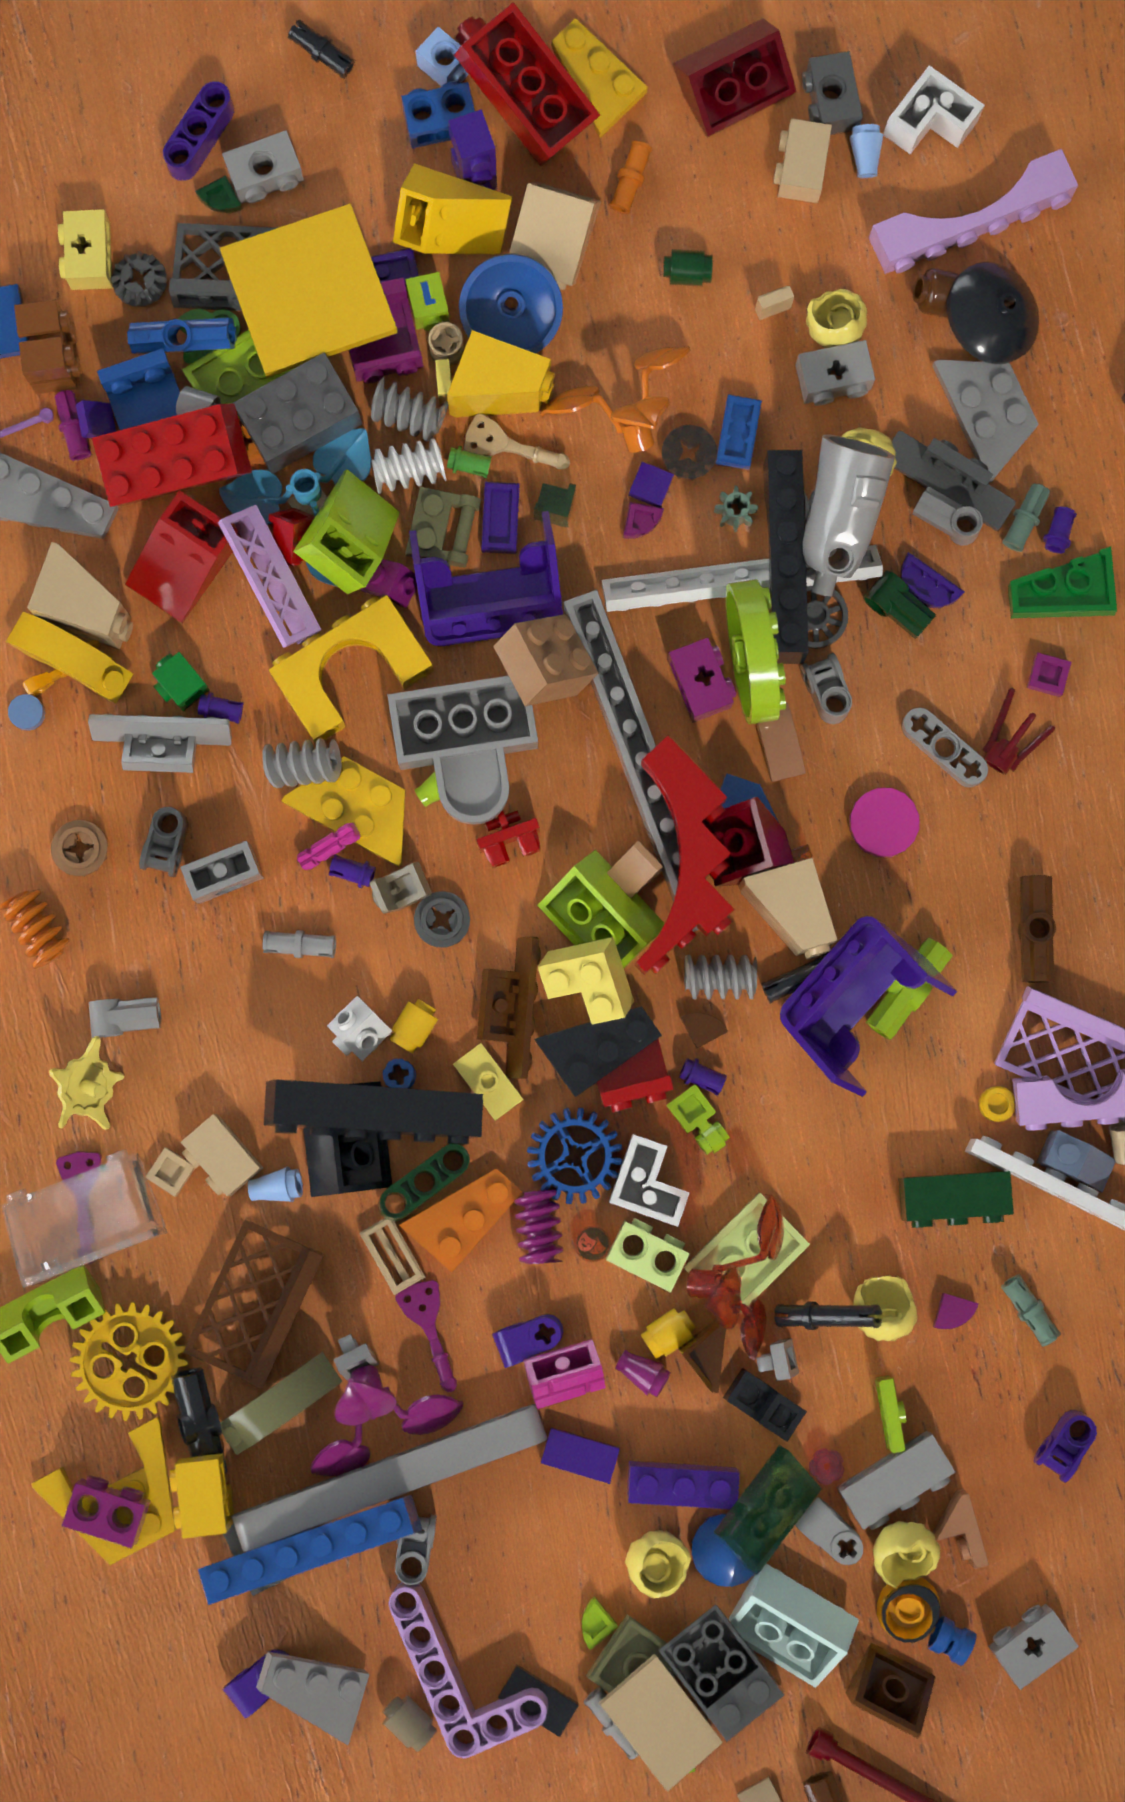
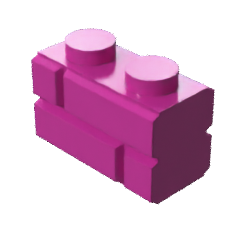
(564, 1373)

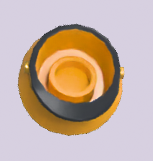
(909, 1610)

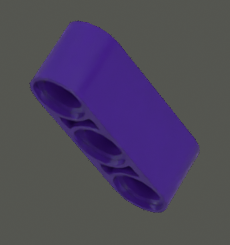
(199, 146)

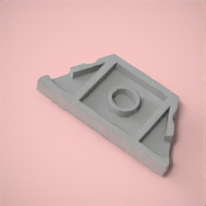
(988, 408)

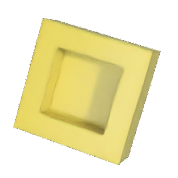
(443, 379)

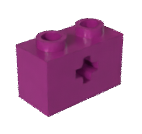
(687, 664)

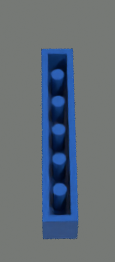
(310, 1549)

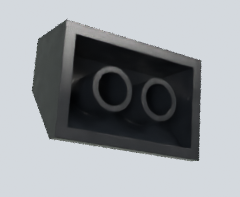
(345, 1163)

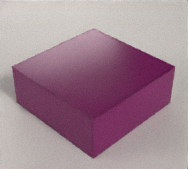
(1049, 674)

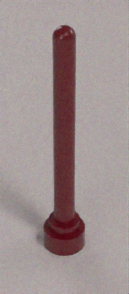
(825, 1747)

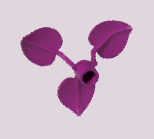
(368, 1399)

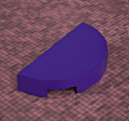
(928, 584)

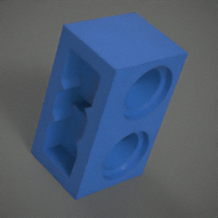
(436, 103)

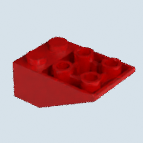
(180, 557)

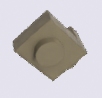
(400, 888)

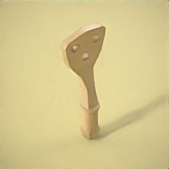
(502, 443)

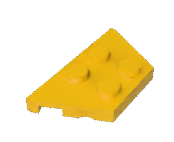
(360, 799)

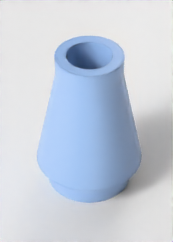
(866, 148)
(277, 1186)

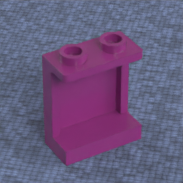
(393, 353)

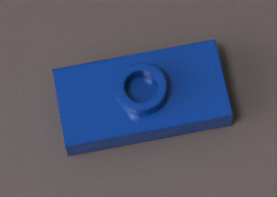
(738, 432)

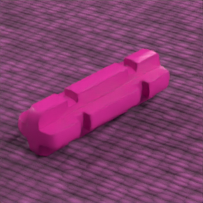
(328, 846)

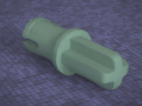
(1026, 517)

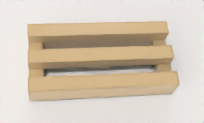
(407, 1281)

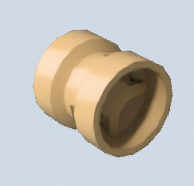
(446, 336)

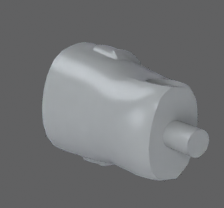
(844, 508)

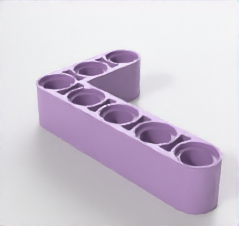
(451, 1684)

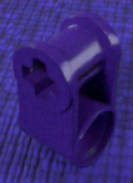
(522, 1340)
(1065, 1447)
(243, 1689)

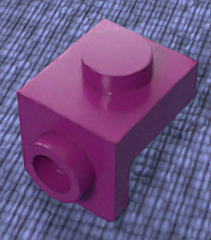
(394, 581)

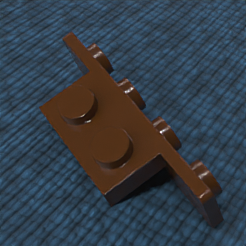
(508, 1006)

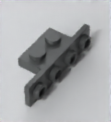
(953, 476)

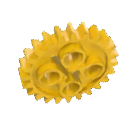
(110, 1390)

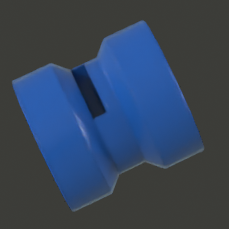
(952, 1641)

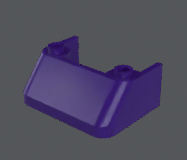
(487, 602)
(844, 990)

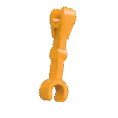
(40, 683)

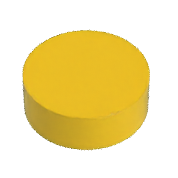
(997, 1104)

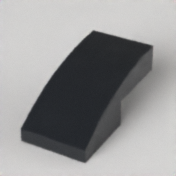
(764, 1404)

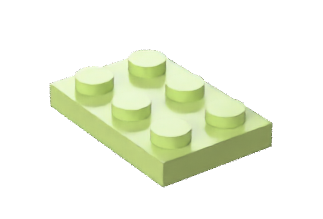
(740, 1241)

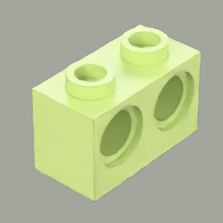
(644, 1262)

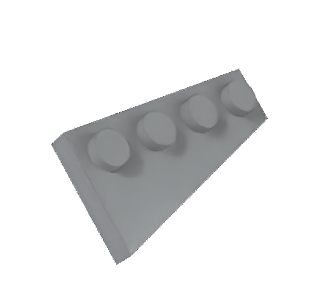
(49, 502)

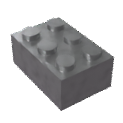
(298, 413)

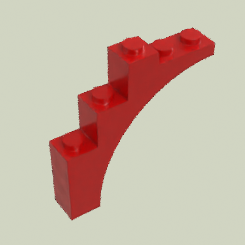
(691, 801)

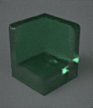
(556, 501)

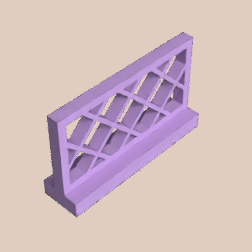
(1070, 1017)

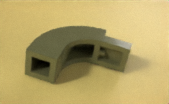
(280, 1403)

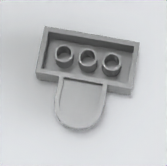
(465, 737)

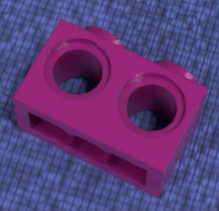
(104, 1522)

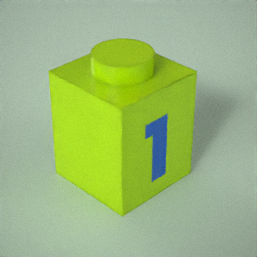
(427, 300)

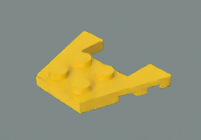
(150, 1480)

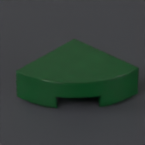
(219, 196)

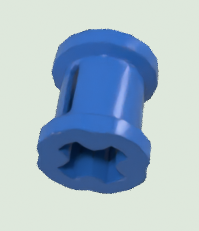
(390, 1069)

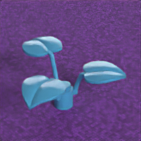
(265, 489)

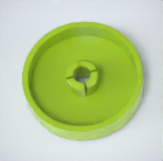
(755, 651)

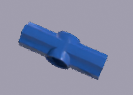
(201, 335)

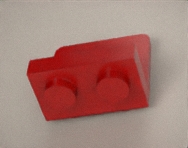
(636, 1078)

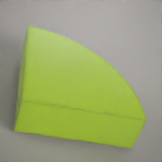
(596, 1623)

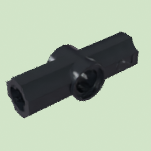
(197, 1417)

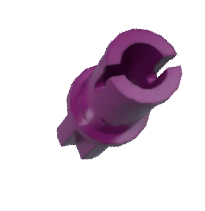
(76, 444)

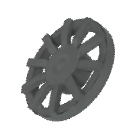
(819, 616)

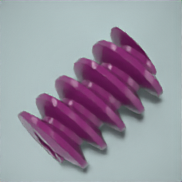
(539, 1227)

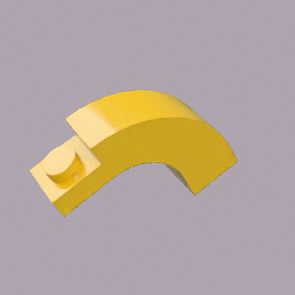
(69, 655)

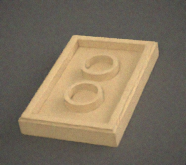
(660, 1722)

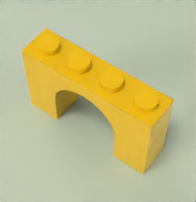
(374, 627)

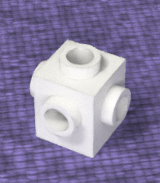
(358, 1029)

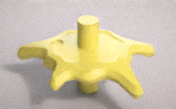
(86, 1086)

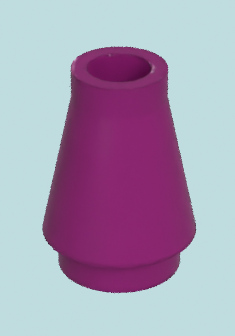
(643, 1372)

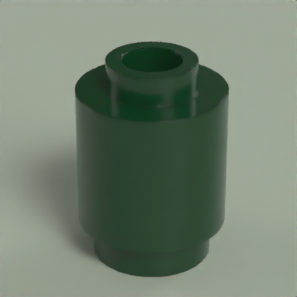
(688, 267)

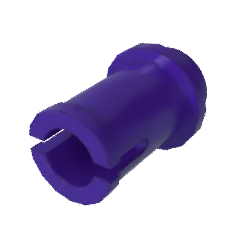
(1058, 537)
(220, 708)
(352, 870)
(702, 1076)

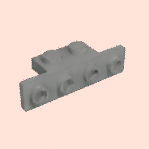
(159, 742)

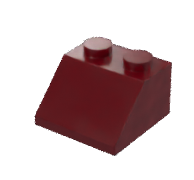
(752, 838)

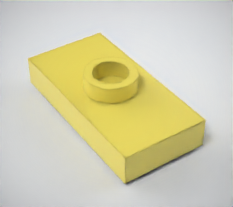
(488, 1079)

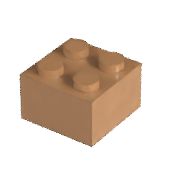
(545, 659)

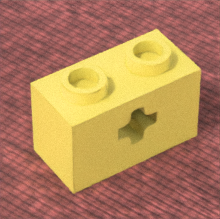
(94, 267)

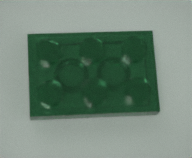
(767, 1510)

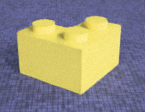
(593, 971)

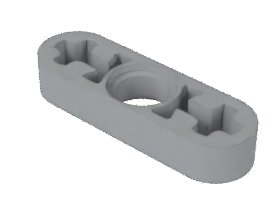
(959, 745)

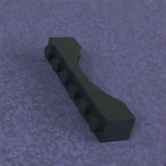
(786, 561)

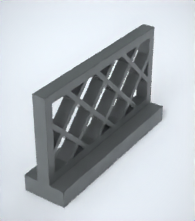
(200, 292)

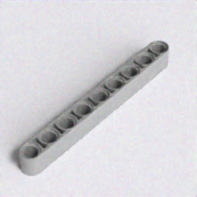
(389, 1477)

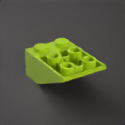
(349, 534)

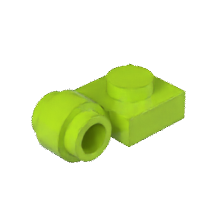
(692, 1111)

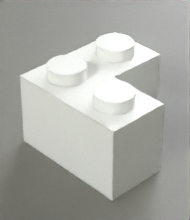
(933, 105)
(637, 1183)

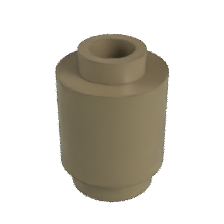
(409, 1723)

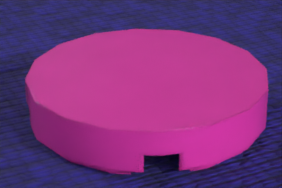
(884, 822)

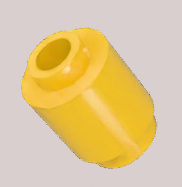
(413, 1025)
(668, 1333)

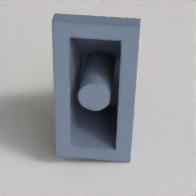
(1076, 1160)

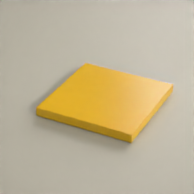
(308, 290)

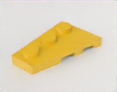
(598, 74)

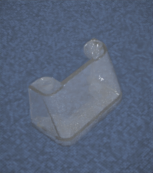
(81, 1218)

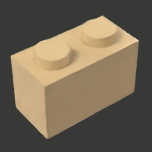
(804, 160)
(221, 1156)

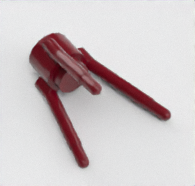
(1003, 755)

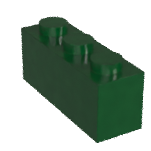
(956, 1198)

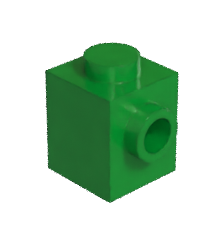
(178, 681)

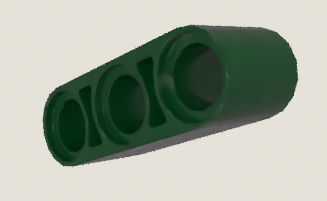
(434, 1168)

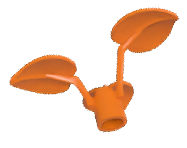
(634, 418)

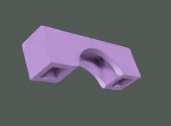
(1041, 1103)

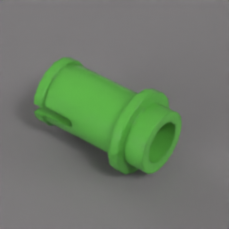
(468, 462)

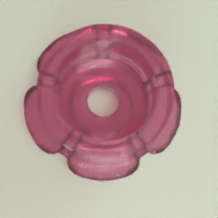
(816, 1466)

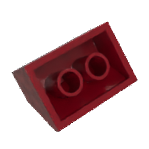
(736, 76)

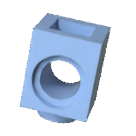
(434, 48)

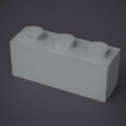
(896, 1481)

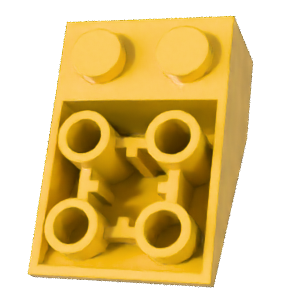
(449, 215)

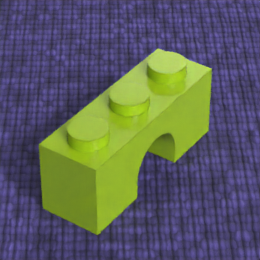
(67, 1297)

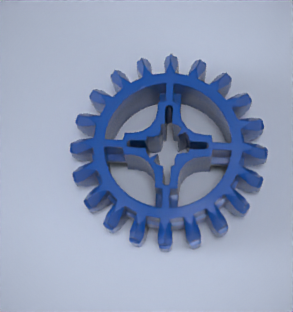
(601, 1141)

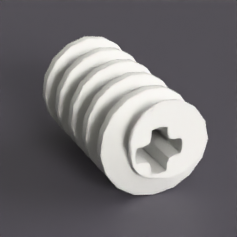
(408, 465)

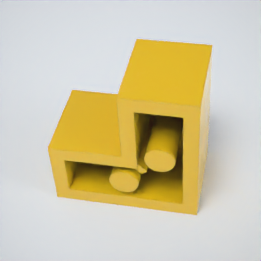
(202, 1496)

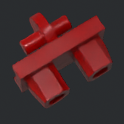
(494, 844)

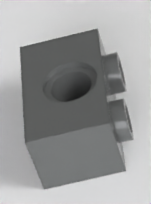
(833, 74)

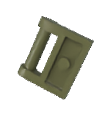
(432, 522)

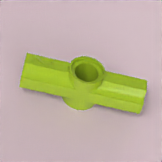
(900, 1000)

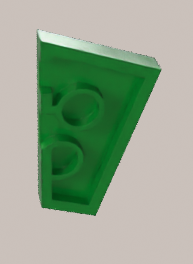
(1070, 590)

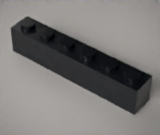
(372, 1110)

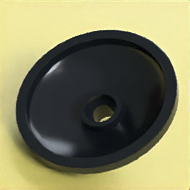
(984, 322)

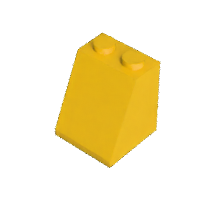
(499, 379)

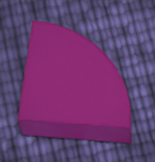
(641, 520)
(953, 1312)

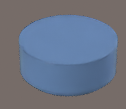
(26, 712)

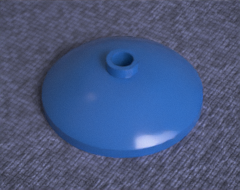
(538, 295)

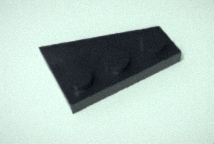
(594, 1050)

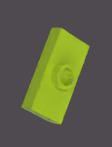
(891, 1414)

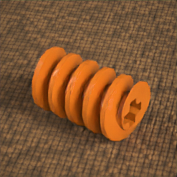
(35, 927)

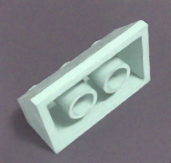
(793, 1625)

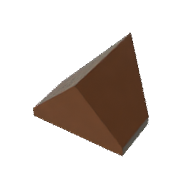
(706, 1354)

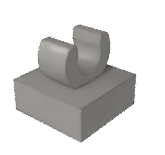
(354, 1356)
(781, 1359)

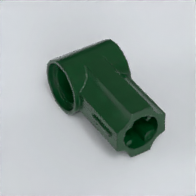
(892, 598)

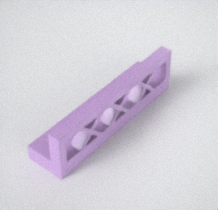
(274, 573)

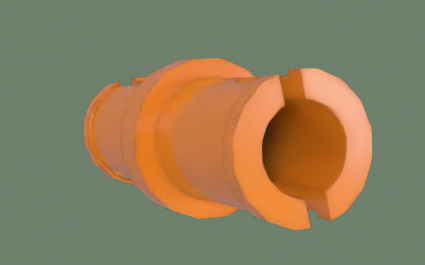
(630, 177)

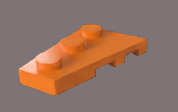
(463, 1218)

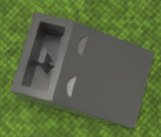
(722, 1672)

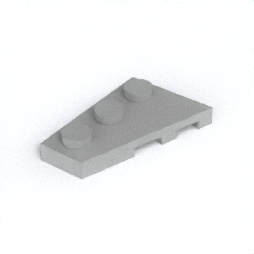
(316, 1691)

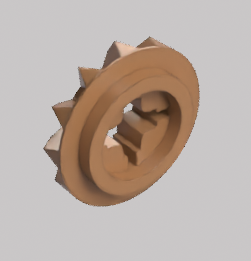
(67, 837)

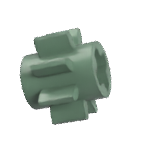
(727, 512)

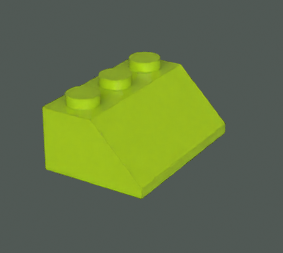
(593, 907)

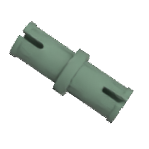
(1030, 1310)

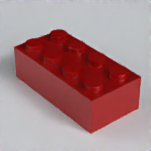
(526, 84)
(172, 454)

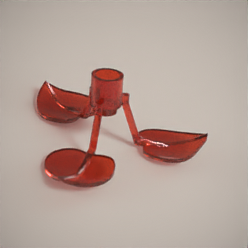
(725, 1289)

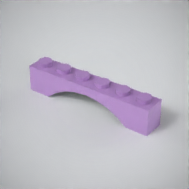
(911, 238)

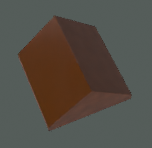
(892, 1690)

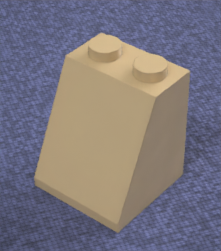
(555, 230)
(77, 601)
(793, 906)

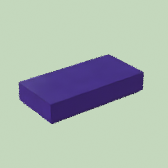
(500, 517)
(580, 1455)

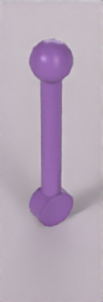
(45, 415)

